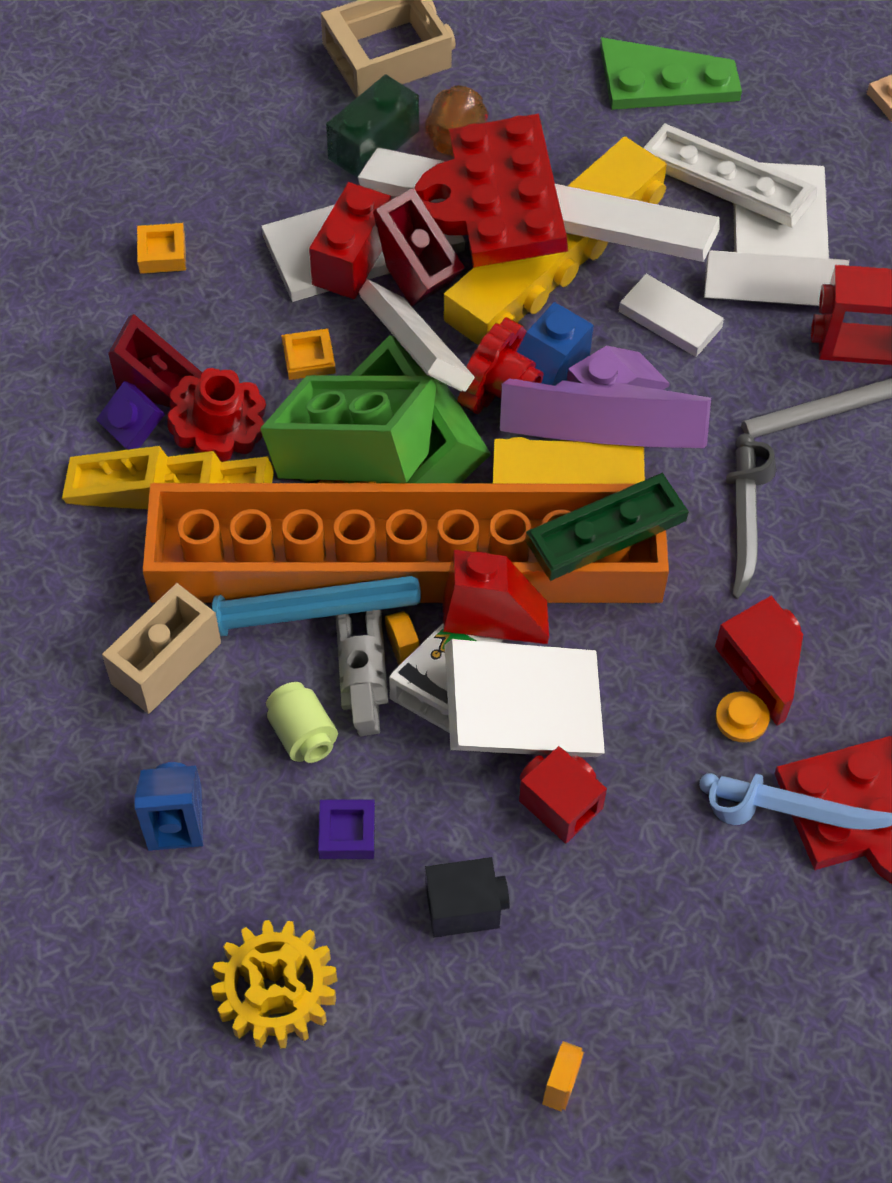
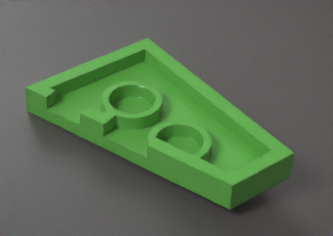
(665, 77)

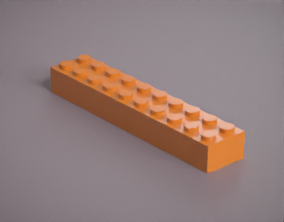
(322, 535)

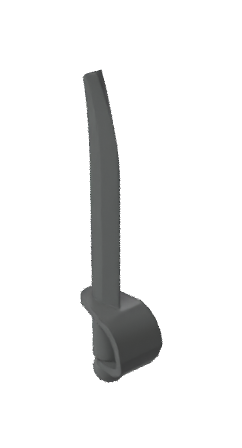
(746, 479)

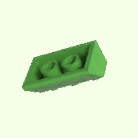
(352, 428)
(454, 442)

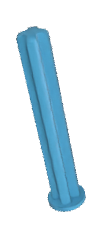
(315, 603)

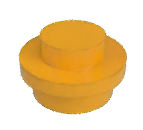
(742, 716)

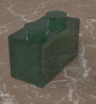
(379, 118)

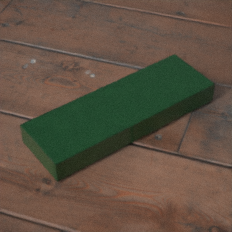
(606, 526)

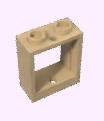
(362, 18)

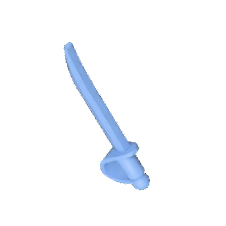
(756, 794)

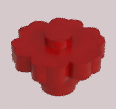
(496, 362)
(216, 413)

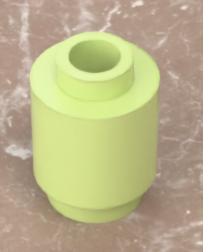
(301, 722)

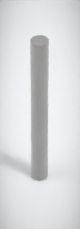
(818, 409)

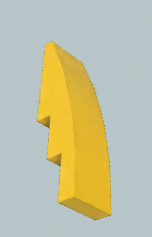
(125, 476)

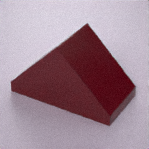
(148, 361)

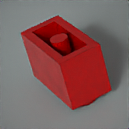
(347, 242)

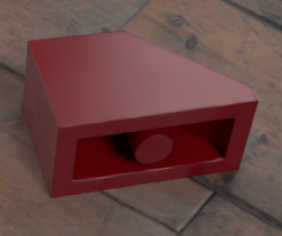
(415, 247)

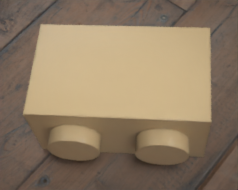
(162, 648)

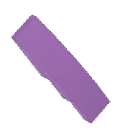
(605, 415)

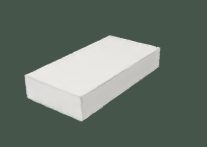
(671, 315)

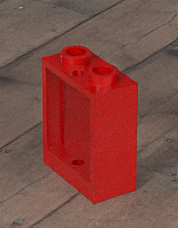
(854, 291)

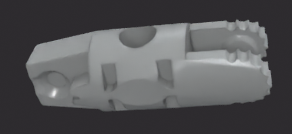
(362, 671)

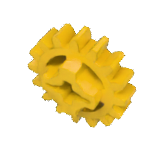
(287, 960)

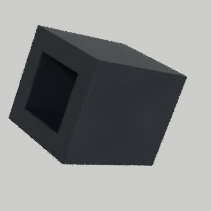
(465, 897)

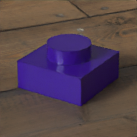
(130, 416)
(347, 829)

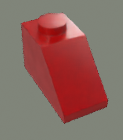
(493, 600)
(764, 653)

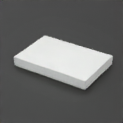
(765, 236)
(523, 699)

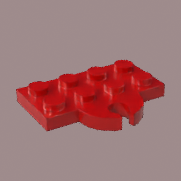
(497, 191)
(852, 777)

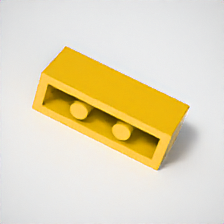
(566, 462)

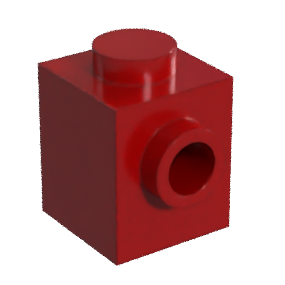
(562, 792)

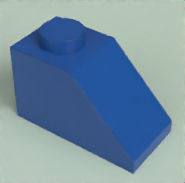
(557, 343)
(170, 806)

